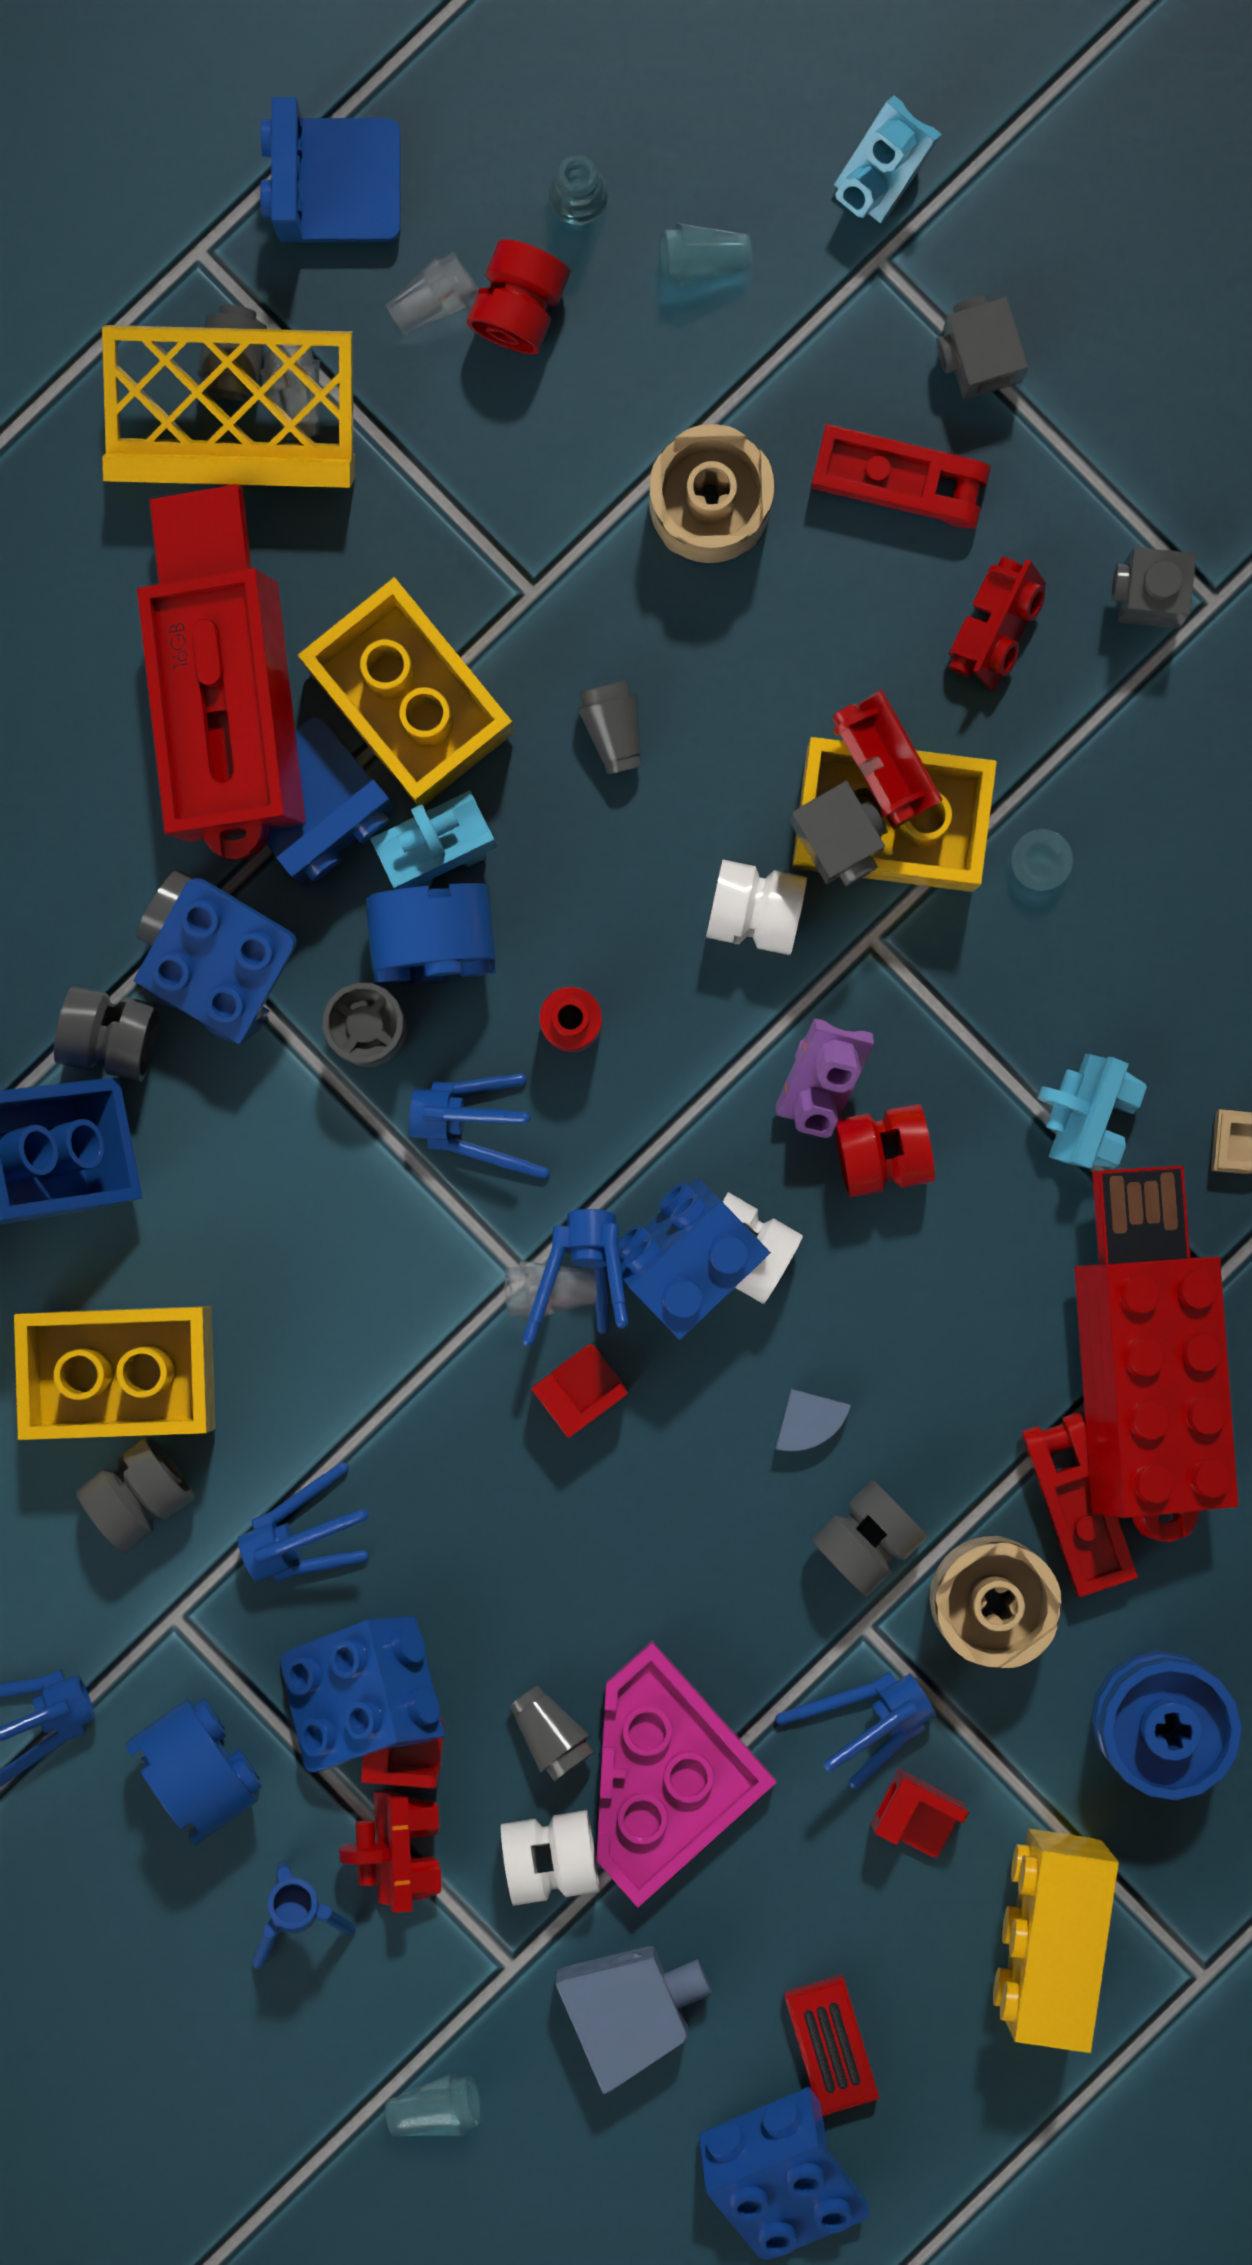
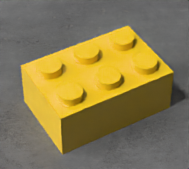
(407, 692)
(933, 849)
(114, 1372)
(1056, 1939)

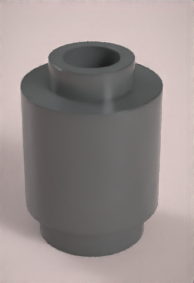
(227, 385)

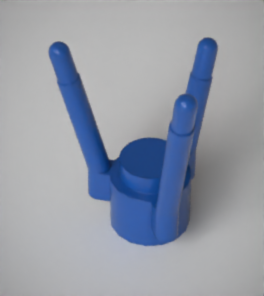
(438, 1115)
(593, 1243)
(272, 1548)
(62, 1708)
(900, 1712)
(294, 1909)

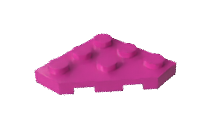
(666, 1775)

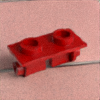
(1013, 598)
(886, 759)

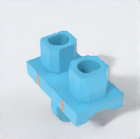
(885, 162)
(434, 842)
(1084, 1109)

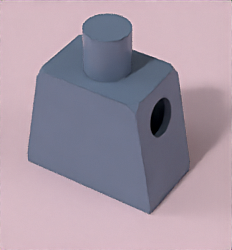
(629, 2010)

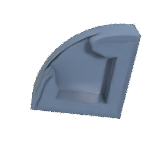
(809, 1421)

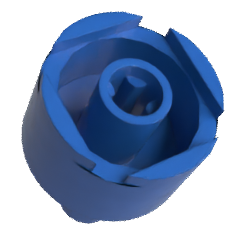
(430, 933)
(193, 1769)

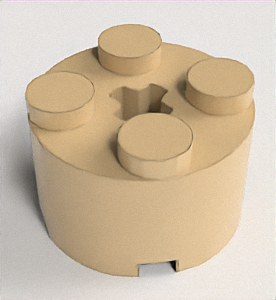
(742, 479)
(1031, 1604)

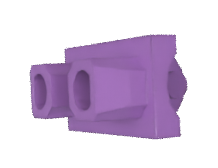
(823, 1077)

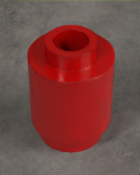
(580, 1037)

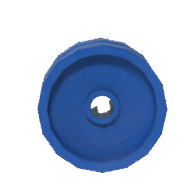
(1192, 1751)

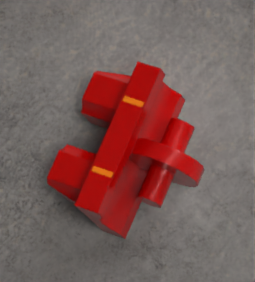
(388, 1853)

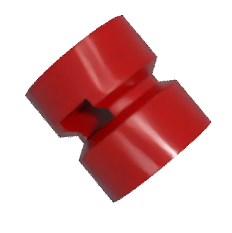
(520, 291)
(863, 1157)

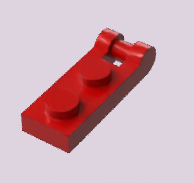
(899, 475)
(1089, 1542)

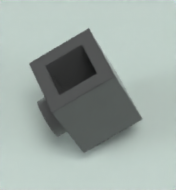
(982, 346)
(1154, 587)
(840, 834)

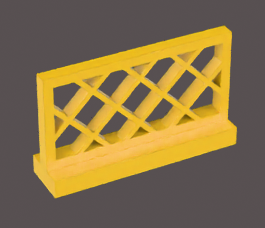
(227, 461)

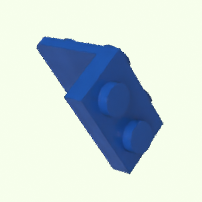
(331, 176)
(338, 806)
(216, 961)
(688, 1256)
(361, 1692)
(778, 2177)

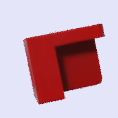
(579, 1390)
(405, 1765)
(917, 1814)

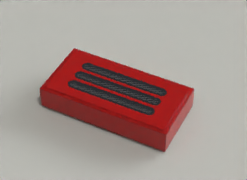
(831, 2044)

